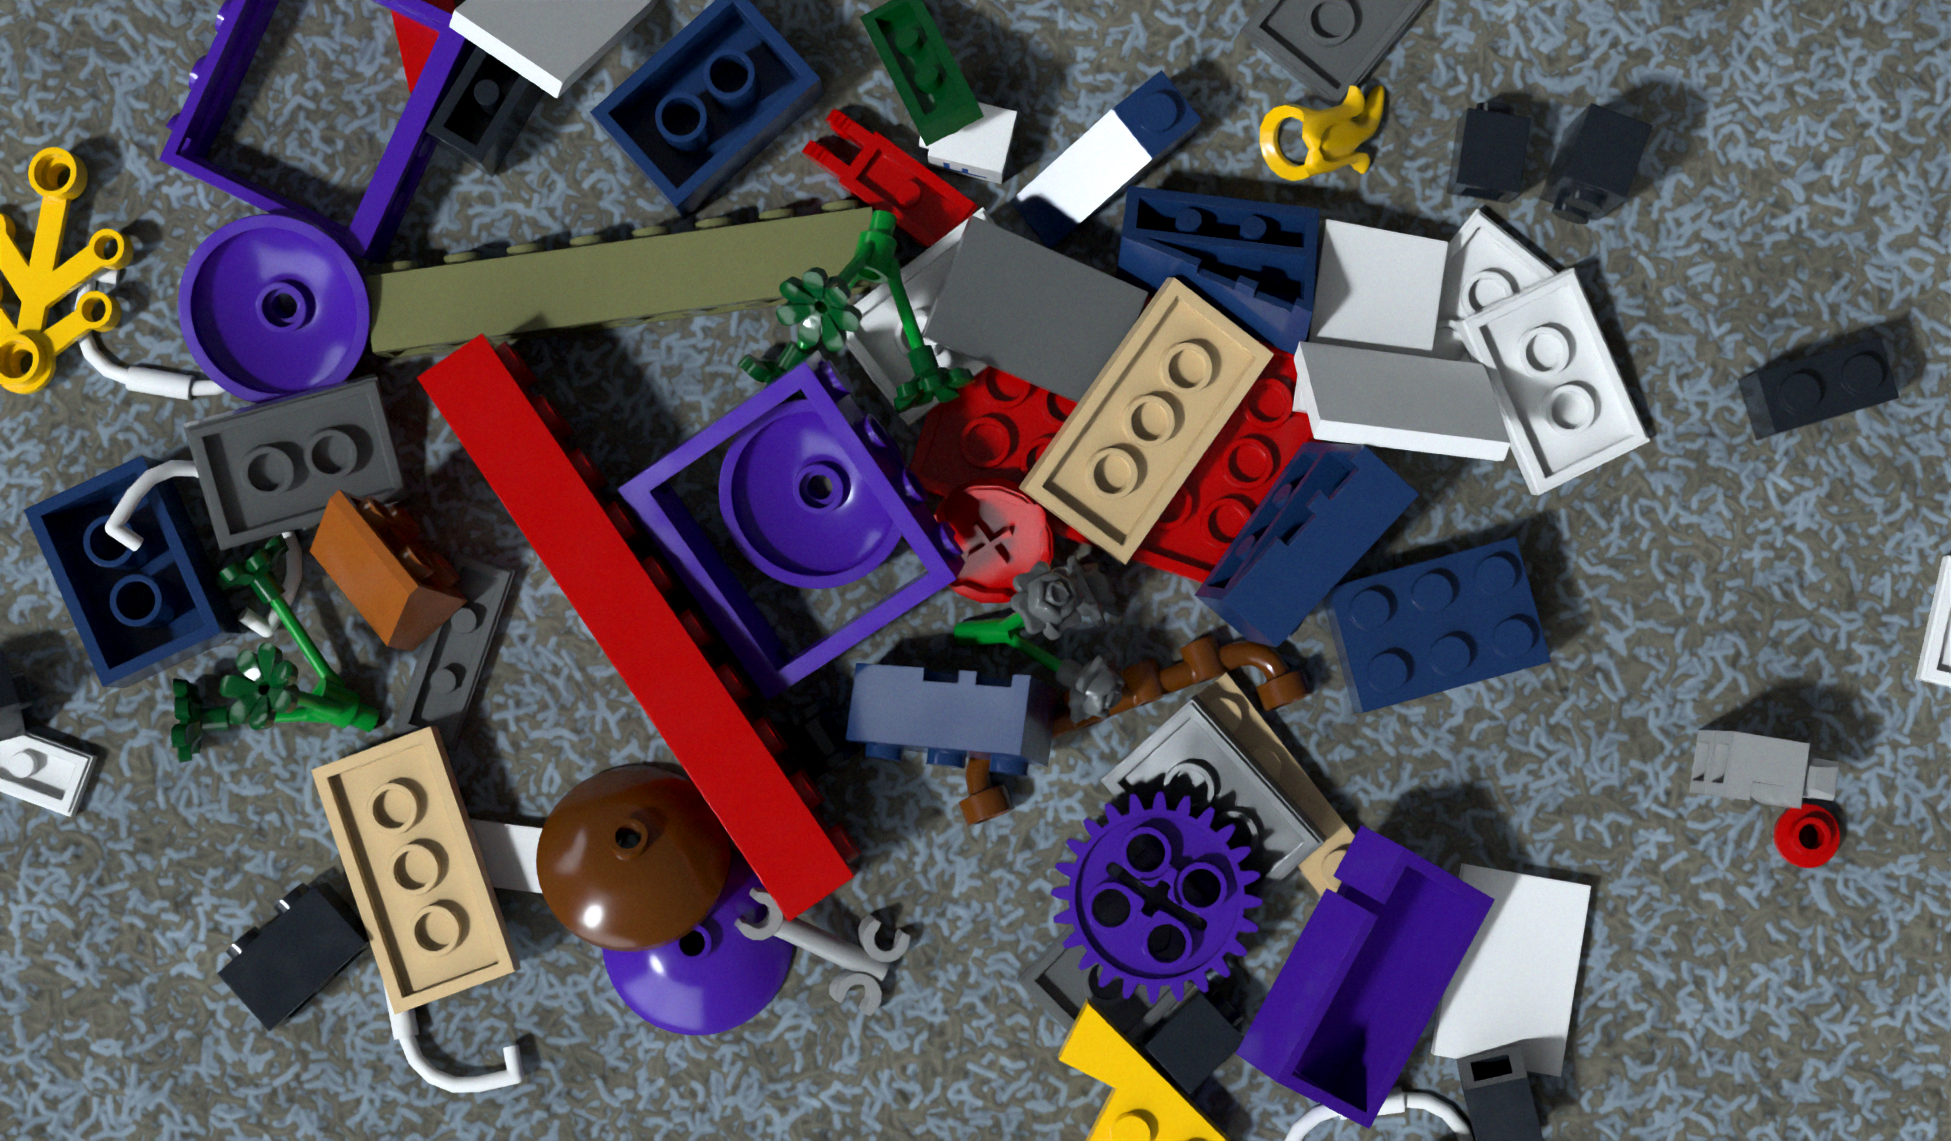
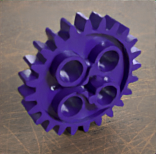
(1125, 945)

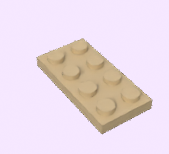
(1146, 420)
(415, 869)

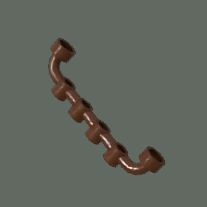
(1143, 685)

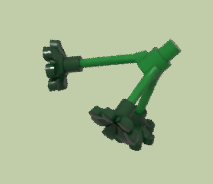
(824, 311)
(267, 683)

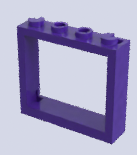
(220, 74)
(713, 581)

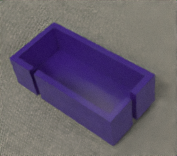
(1364, 977)

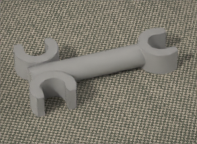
(863, 964)

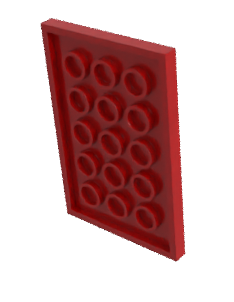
(1007, 424)

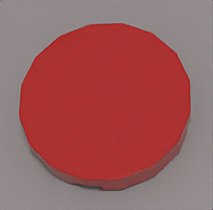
(999, 534)

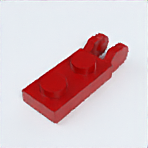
(893, 182)

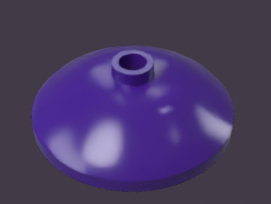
(235, 317)
(780, 518)
(710, 988)

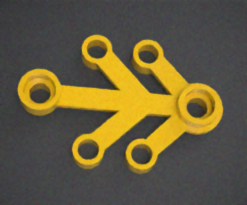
(45, 284)

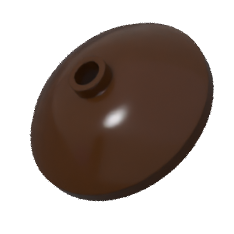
(640, 893)

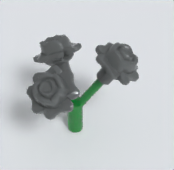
(1052, 604)

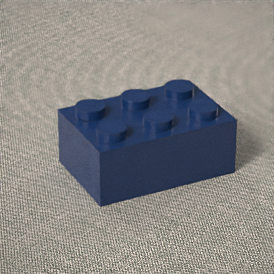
(708, 103)
(131, 606)
(1435, 626)

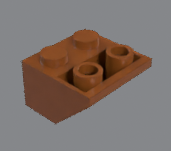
(386, 569)

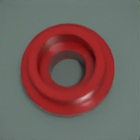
(1787, 836)

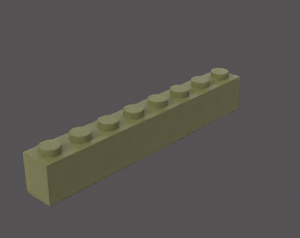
(607, 283)

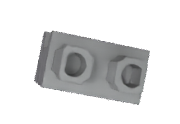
(1760, 767)

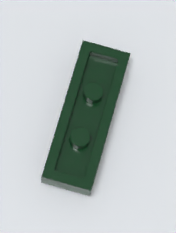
(922, 68)

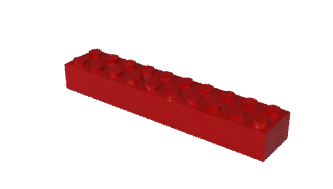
(639, 624)

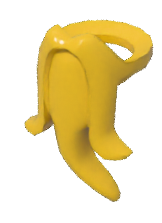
(1327, 134)

